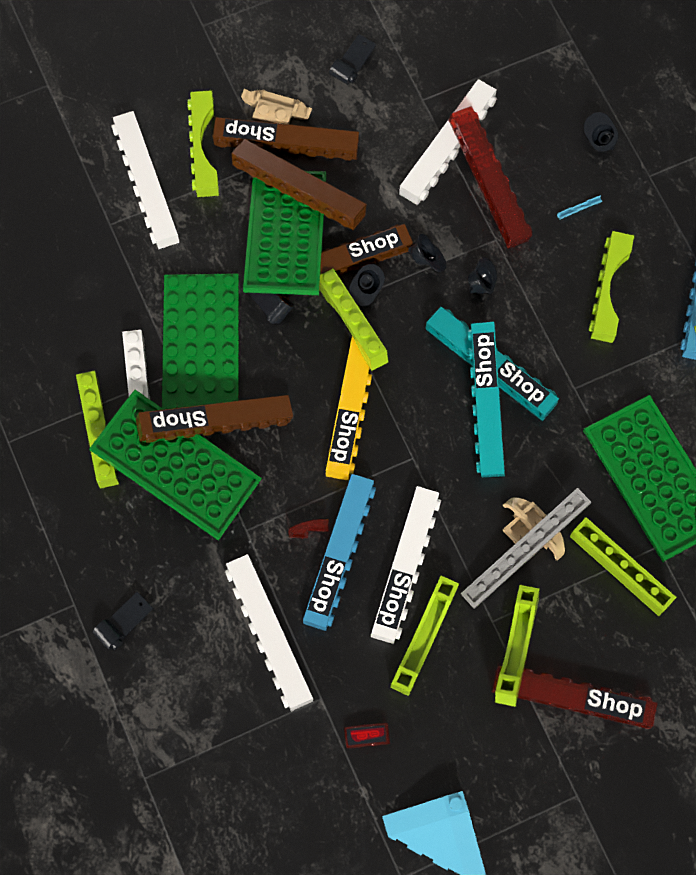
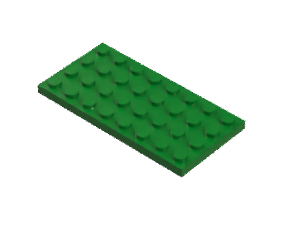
(282, 243)
(200, 340)
(181, 472)
(650, 474)

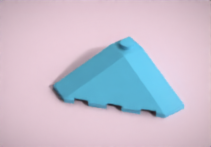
(439, 831)

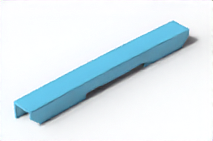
(588, 203)

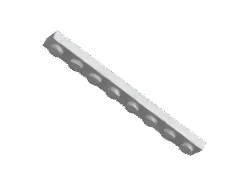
(526, 548)

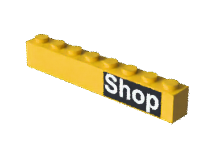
(349, 415)

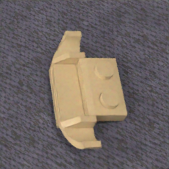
(274, 107)
(526, 517)

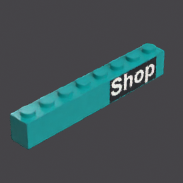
(511, 378)
(487, 400)

